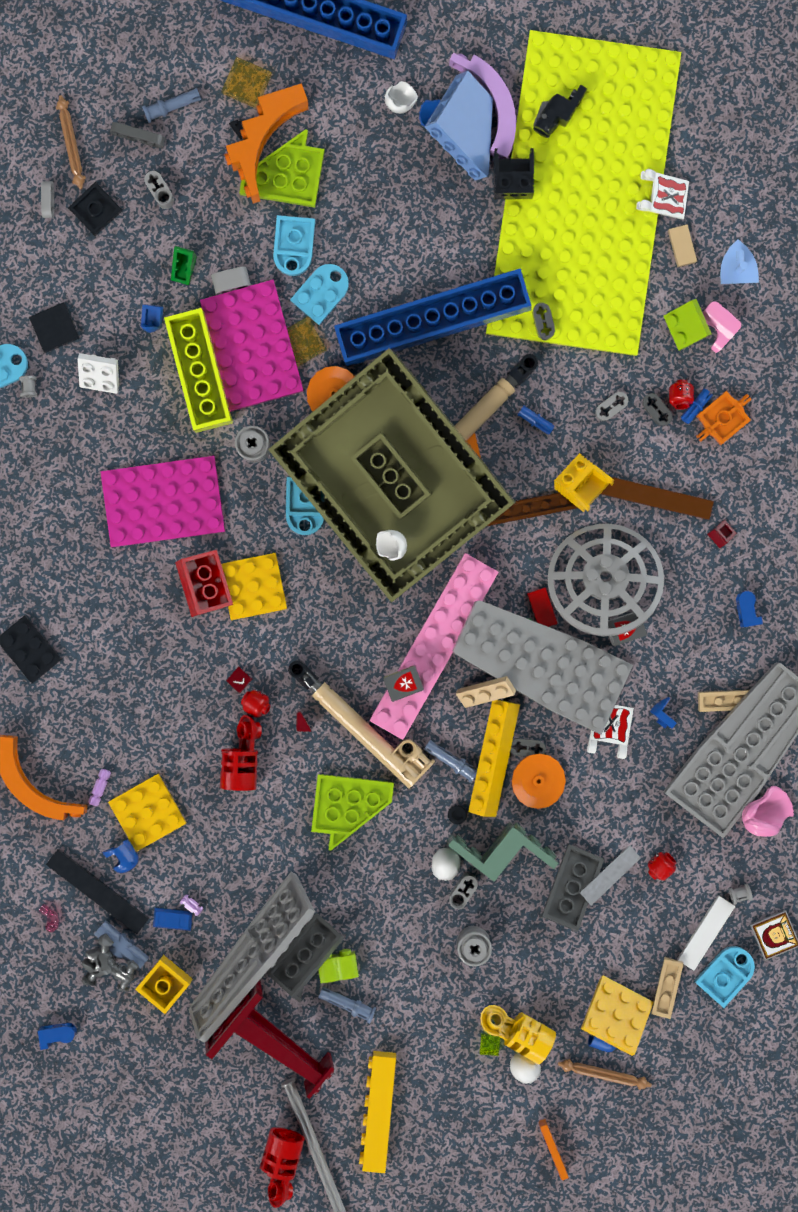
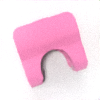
(723, 322)

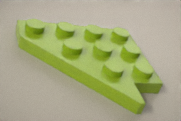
(290, 173)
(347, 804)

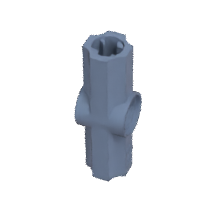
(122, 945)

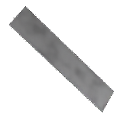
(610, 875)

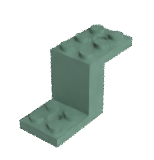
(502, 850)

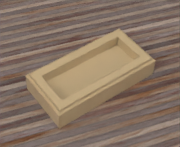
(682, 245)

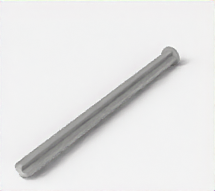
(313, 1145)

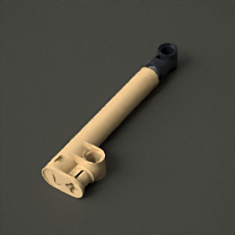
(495, 397)
(403, 765)

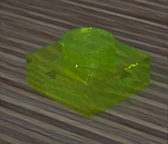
(489, 1045)

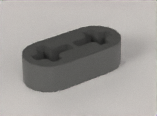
(547, 320)
(660, 406)
(527, 742)

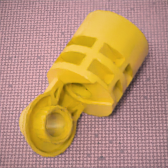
(520, 1034)

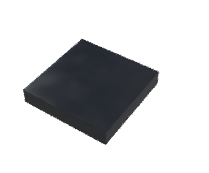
(95, 209)
(54, 327)

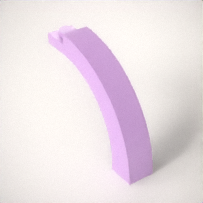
(501, 97)

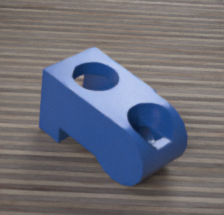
(746, 610)
(54, 1033)

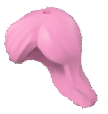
(767, 814)

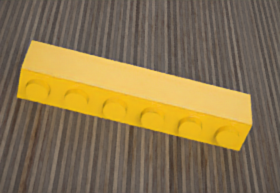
(494, 758)
(379, 1111)

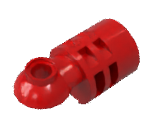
(243, 757)
(281, 1162)

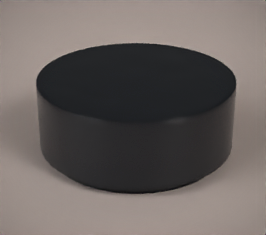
(457, 814)

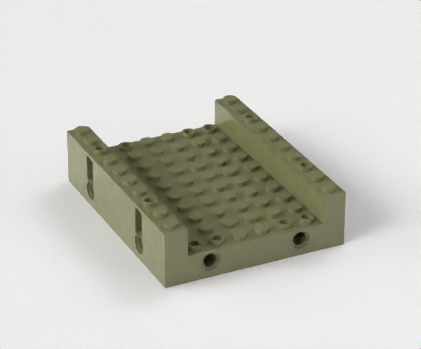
(391, 465)

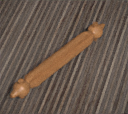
(70, 142)
(604, 1074)

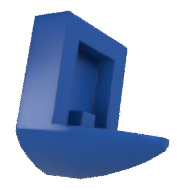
(151, 318)
(663, 719)

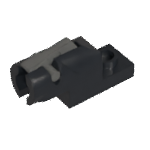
(557, 112)

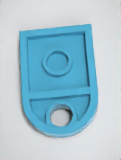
(293, 243)
(321, 294)
(8, 371)
(300, 508)
(726, 977)

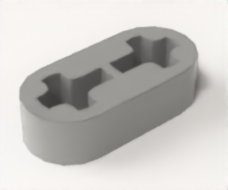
(47, 199)
(614, 410)

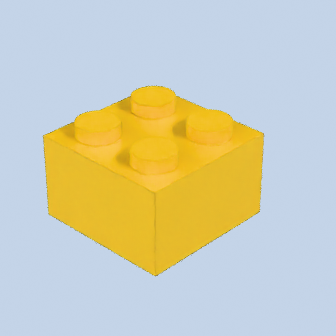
(164, 984)

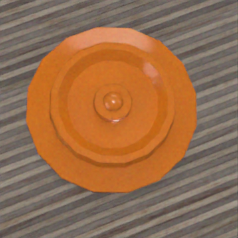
(325, 384)
(538, 781)

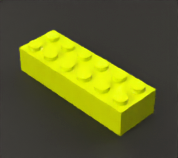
(198, 370)

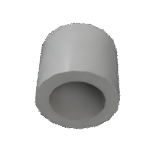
(257, 453)
(474, 936)

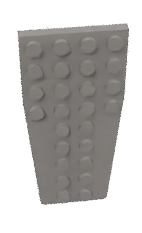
(544, 664)
(740, 752)
(252, 956)

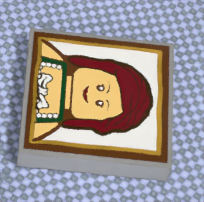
(774, 934)

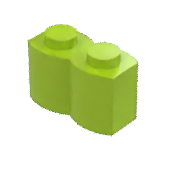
(339, 967)

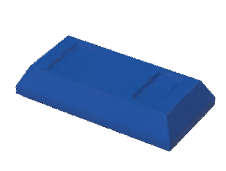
(172, 919)

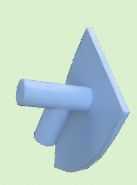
(739, 265)

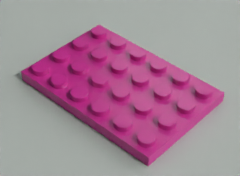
(252, 345)
(162, 501)

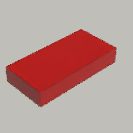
(542, 607)

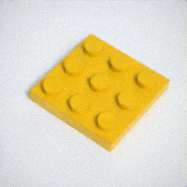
(254, 586)
(147, 812)
(617, 1015)

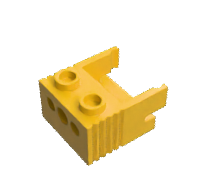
(582, 482)

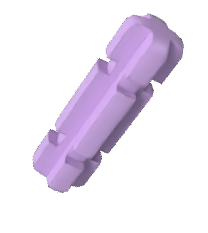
(99, 787)

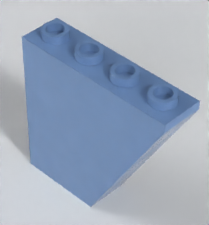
(464, 124)

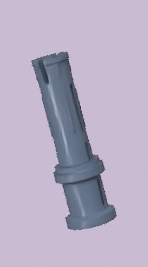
(162, 108)
(459, 765)
(356, 1008)

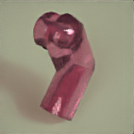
(52, 918)

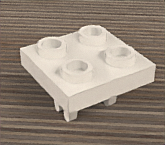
(98, 373)

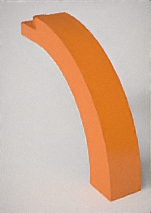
(24, 791)

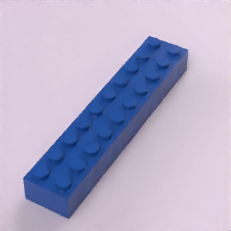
(347, 21)
(433, 317)

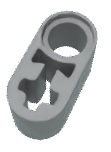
(158, 193)
(230, 280)
(469, 890)

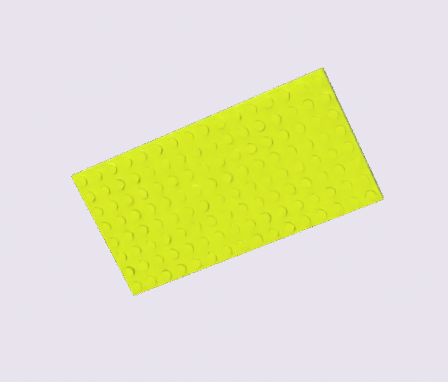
(581, 232)

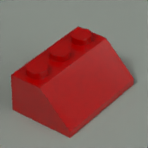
(204, 583)

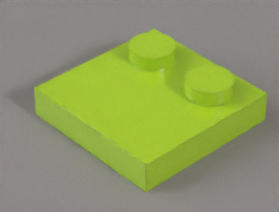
(687, 324)

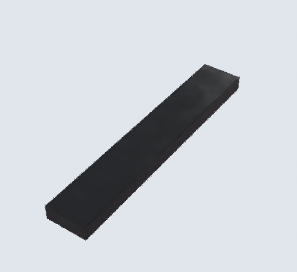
(97, 891)

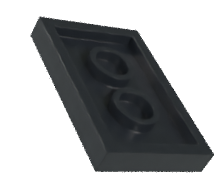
(29, 649)

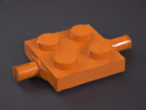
(723, 418)

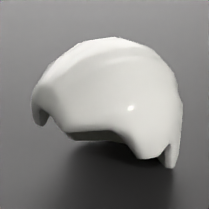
(400, 97)
(391, 544)
(445, 864)
(524, 1069)

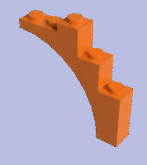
(273, 112)

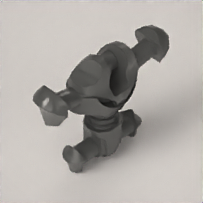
(101, 962)

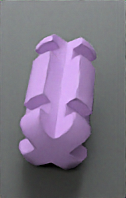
(191, 905)

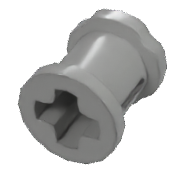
(28, 386)
(740, 894)

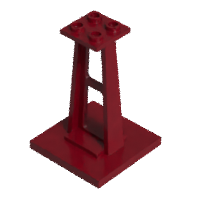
(267, 1037)

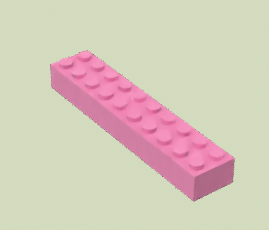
(435, 642)

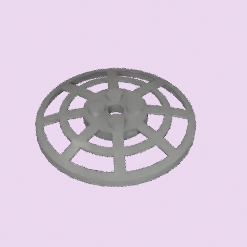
(605, 590)

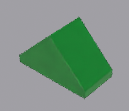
(183, 265)

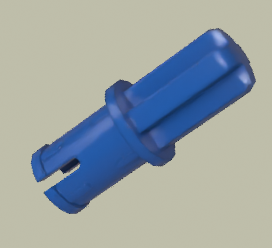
(697, 406)
(536, 420)

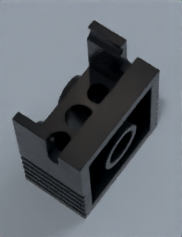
(513, 177)

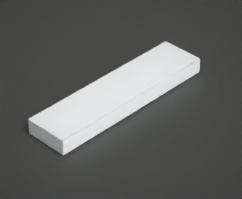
(706, 932)

